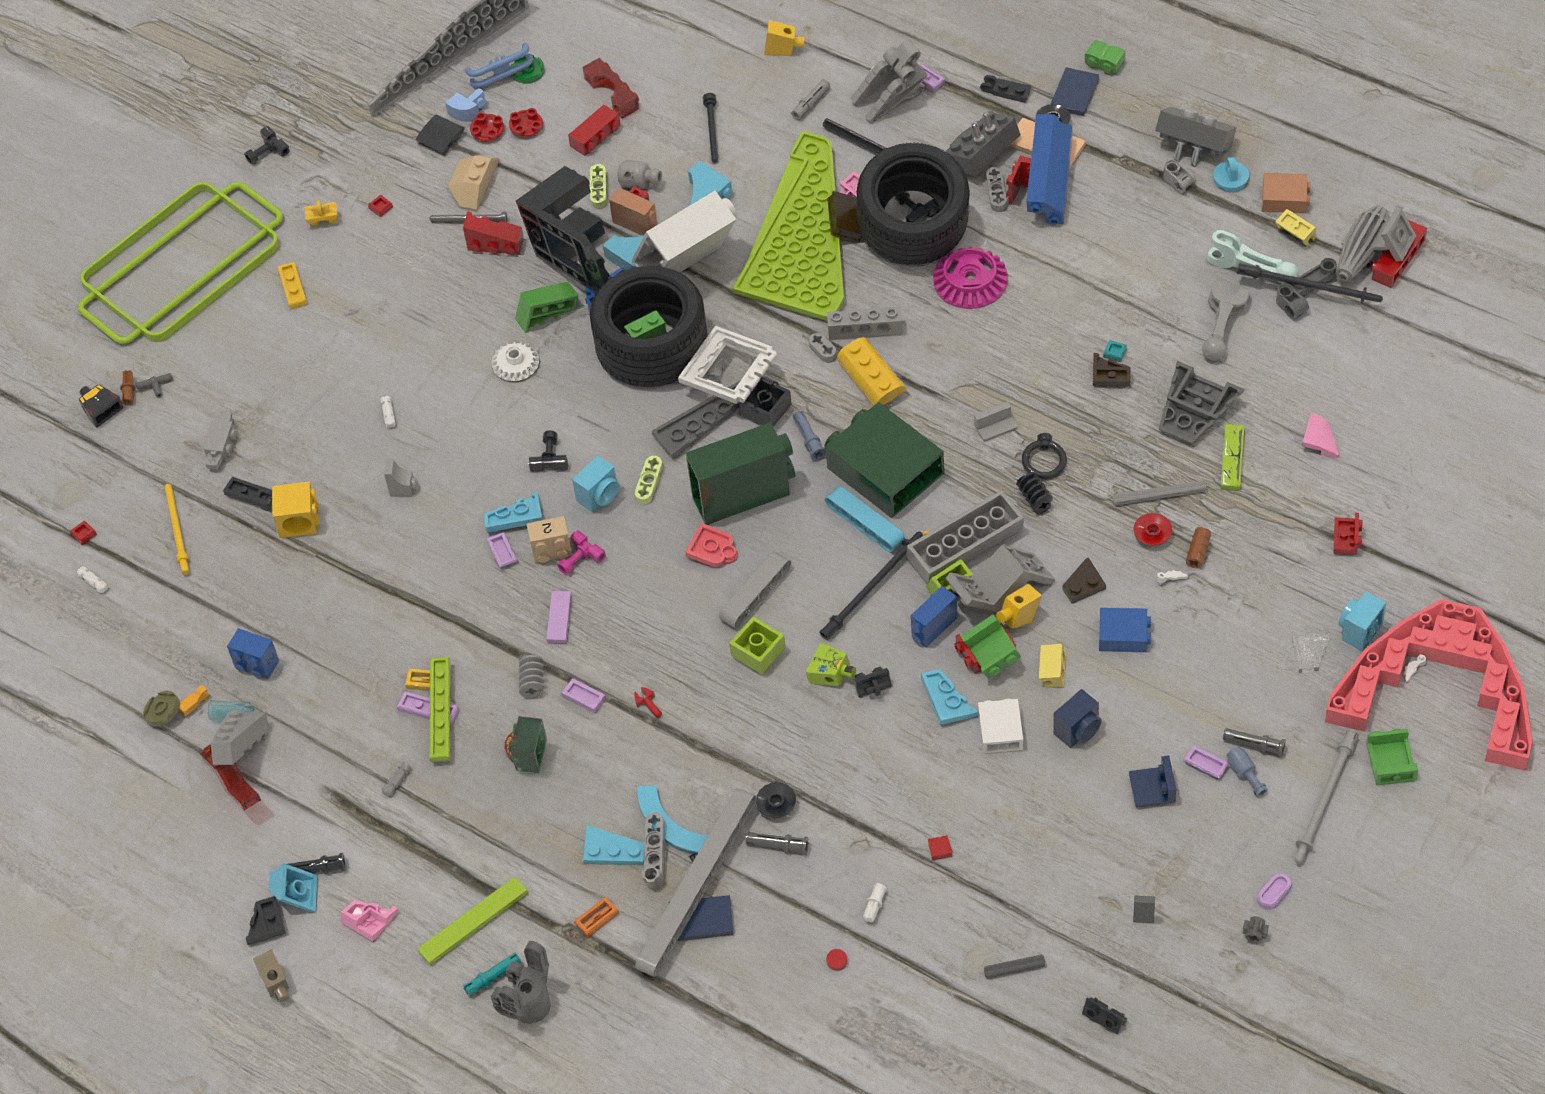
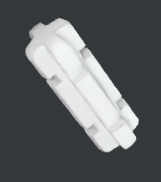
(388, 411)
(92, 579)

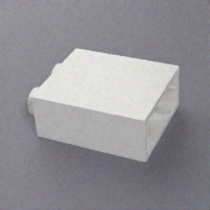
(687, 235)

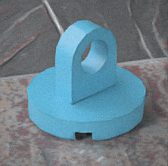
(1231, 175)

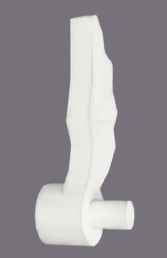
(1170, 575)
(1412, 666)

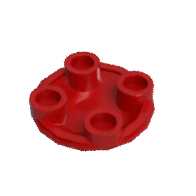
(525, 122)
(487, 127)

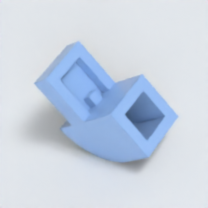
(465, 108)

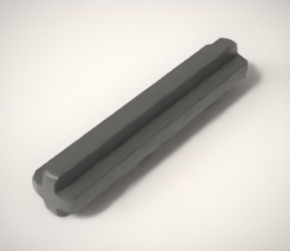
(1014, 966)

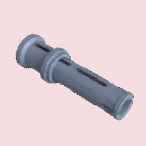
(811, 441)

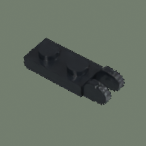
(1005, 88)

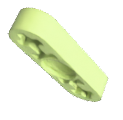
(600, 191)
(650, 487)

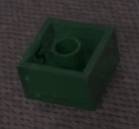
(528, 744)

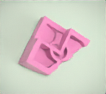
(1320, 436)

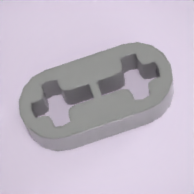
(825, 345)

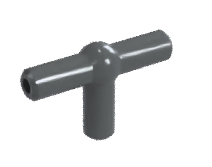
(154, 382)

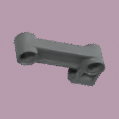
(1290, 295)

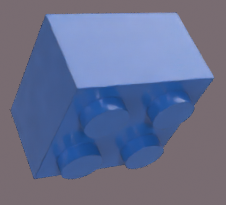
(253, 653)

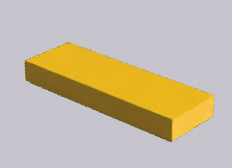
(292, 285)

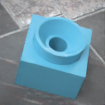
(596, 484)
(1362, 620)

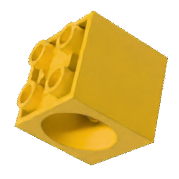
(295, 509)

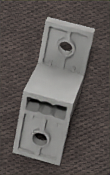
(999, 577)

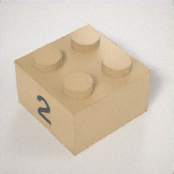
(549, 539)

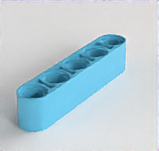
(865, 519)

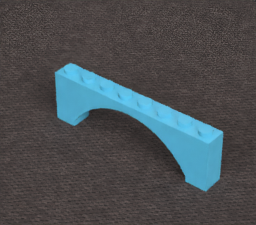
(704, 181)

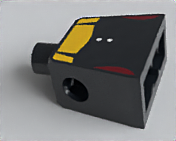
(99, 404)

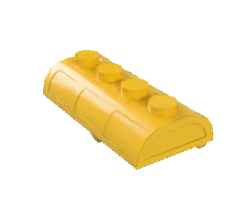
(870, 372)

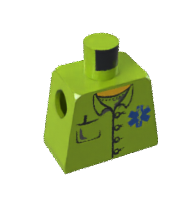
(829, 666)

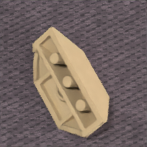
(472, 179)

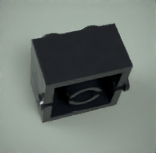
(766, 402)

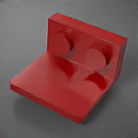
(1019, 177)

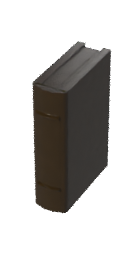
(843, 216)

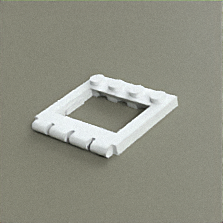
(709, 351)

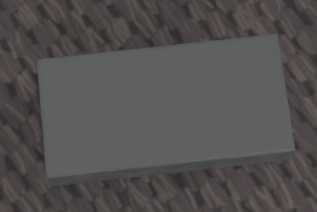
(1144, 909)

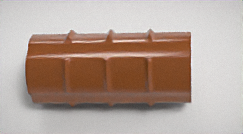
(1198, 547)

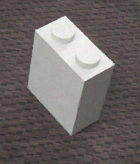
(1000, 726)

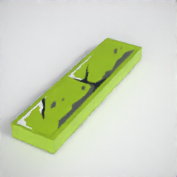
(1232, 457)

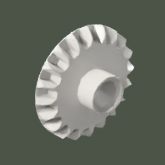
(515, 361)

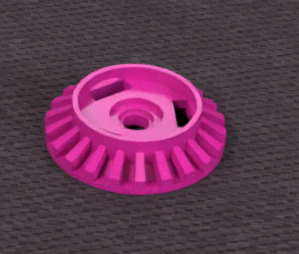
(972, 293)

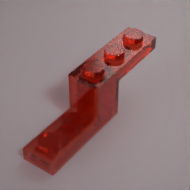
(232, 781)

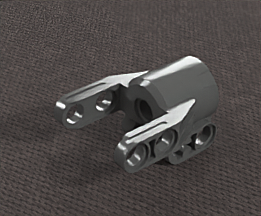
(535, 1002)

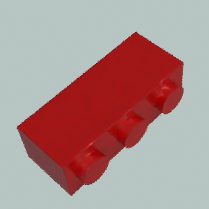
(594, 130)

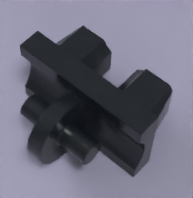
(872, 682)

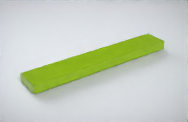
(439, 709)
(472, 921)

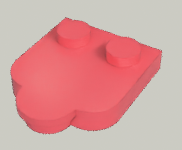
(712, 547)

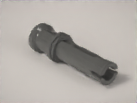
(1263, 743)
(786, 843)

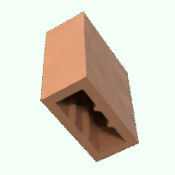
(1285, 192)
(632, 212)

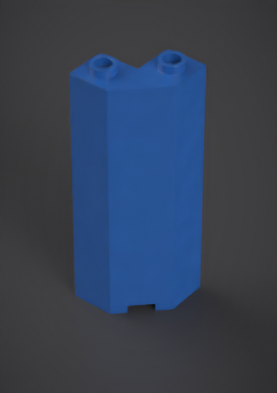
(1049, 168)

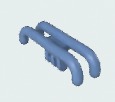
(500, 68)

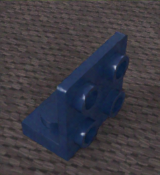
(1153, 785)

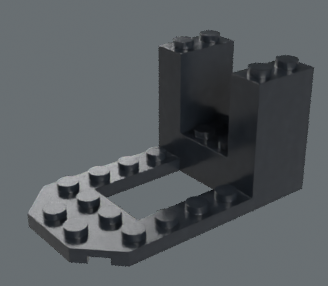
(559, 239)

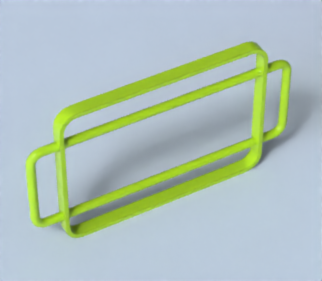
(209, 298)

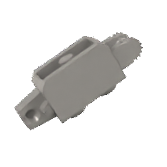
(219, 440)

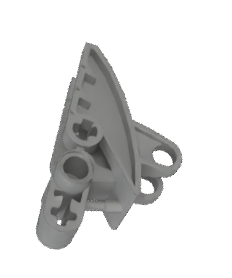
(892, 79)

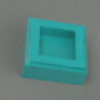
(1115, 351)

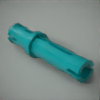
(487, 977)

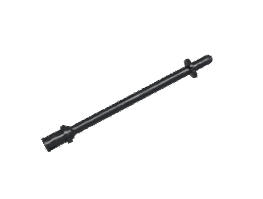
(1257, 272)
(836, 621)

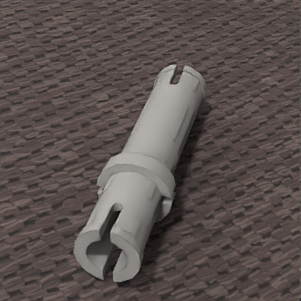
(800, 110)

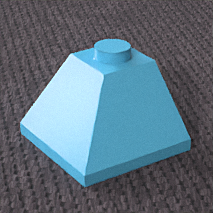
(294, 887)

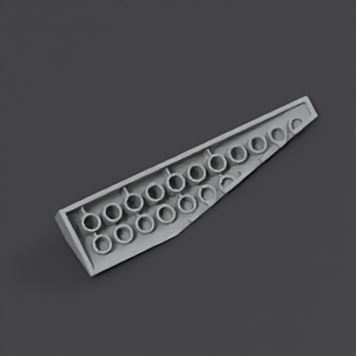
(461, 35)

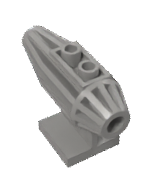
(1371, 233)

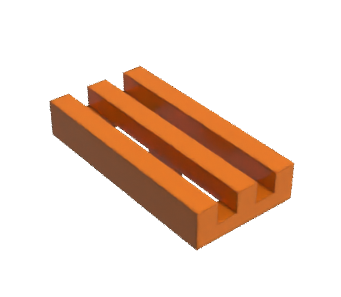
(598, 919)

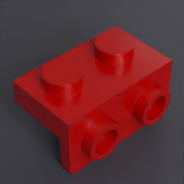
(1347, 535)

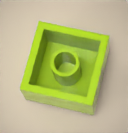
(757, 645)

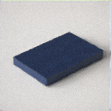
(1075, 90)
(709, 919)

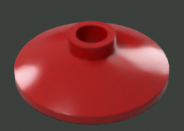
(1152, 523)

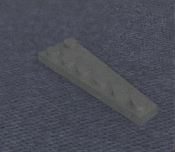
(692, 424)

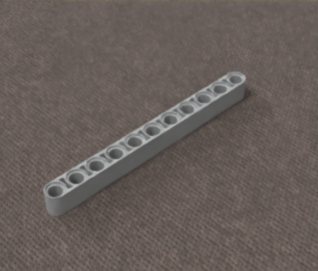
(695, 882)

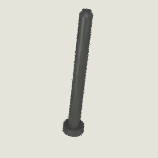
(461, 218)

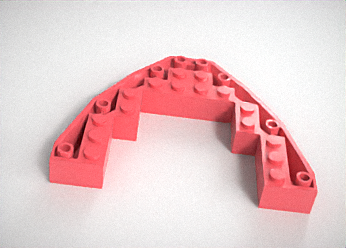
(1450, 636)

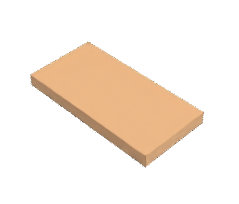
(1025, 140)

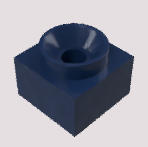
(1077, 719)

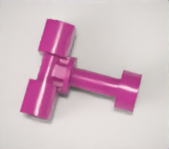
(583, 549)

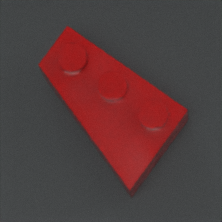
(492, 236)

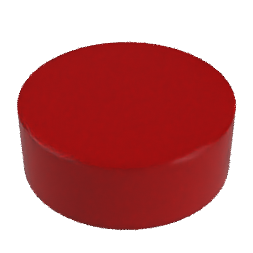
(836, 959)

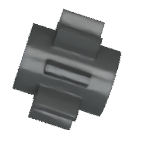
(1255, 929)

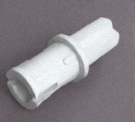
(874, 902)

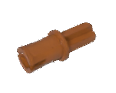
(127, 388)

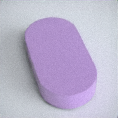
(1274, 891)

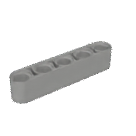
(755, 590)

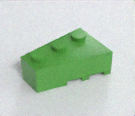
(543, 303)

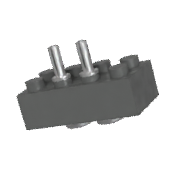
(1199, 130)
(983, 141)

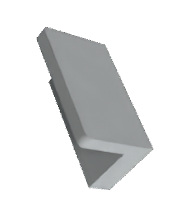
(994, 422)

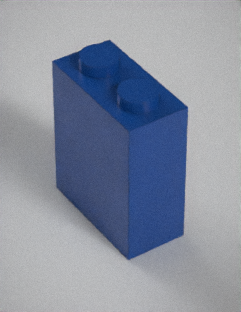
(933, 616)
(1124, 630)

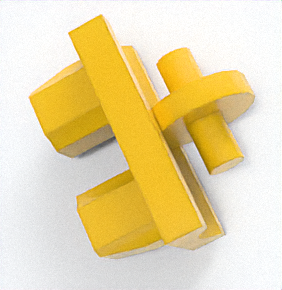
(321, 212)

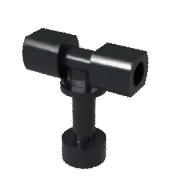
(270, 143)
(918, 210)
(549, 458)

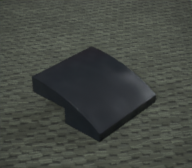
(439, 134)

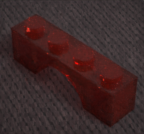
(601, 76)

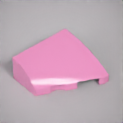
(367, 918)

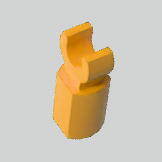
(192, 701)

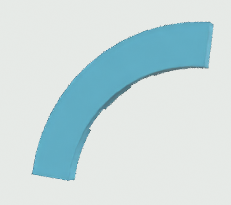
(674, 834)

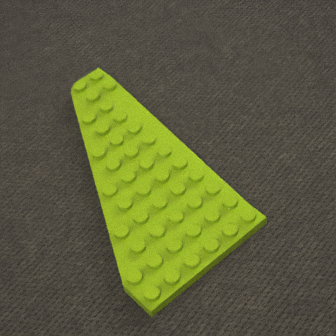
(794, 254)

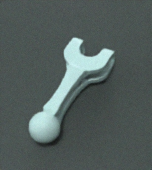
(1234, 252)

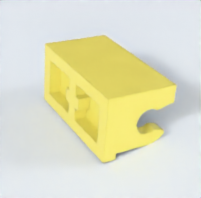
(1296, 226)
(1052, 665)

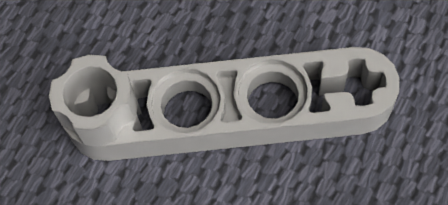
(657, 850)

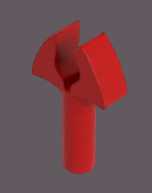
(647, 701)

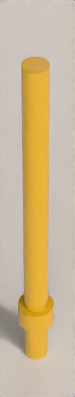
(182, 556)

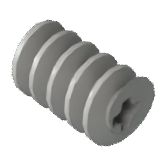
(531, 676)

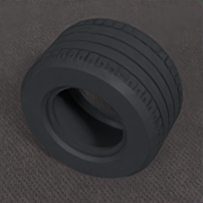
(912, 169)
(633, 296)

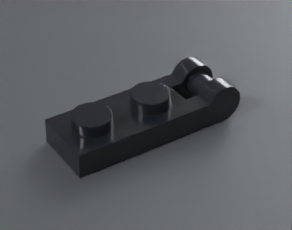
(249, 493)

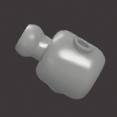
(637, 174)

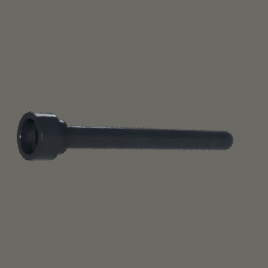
(709, 102)

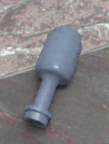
(1242, 763)

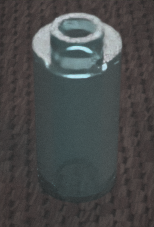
(218, 709)

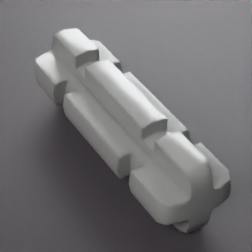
(396, 778)

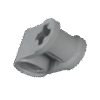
(1178, 176)

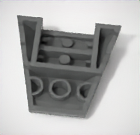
(1194, 404)

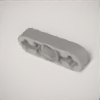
(997, 183)

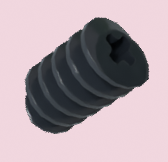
(1035, 492)

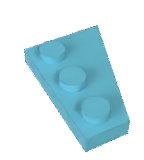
(515, 515)
(945, 699)
(611, 849)

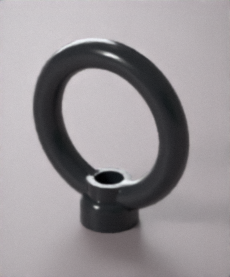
(1044, 442)

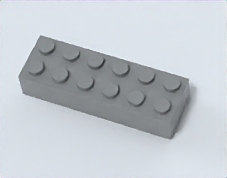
(965, 536)

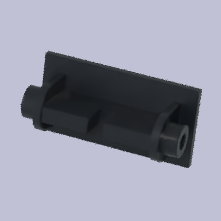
(1099, 1013)

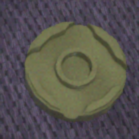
(161, 709)

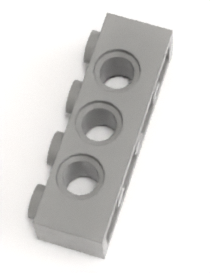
(864, 323)

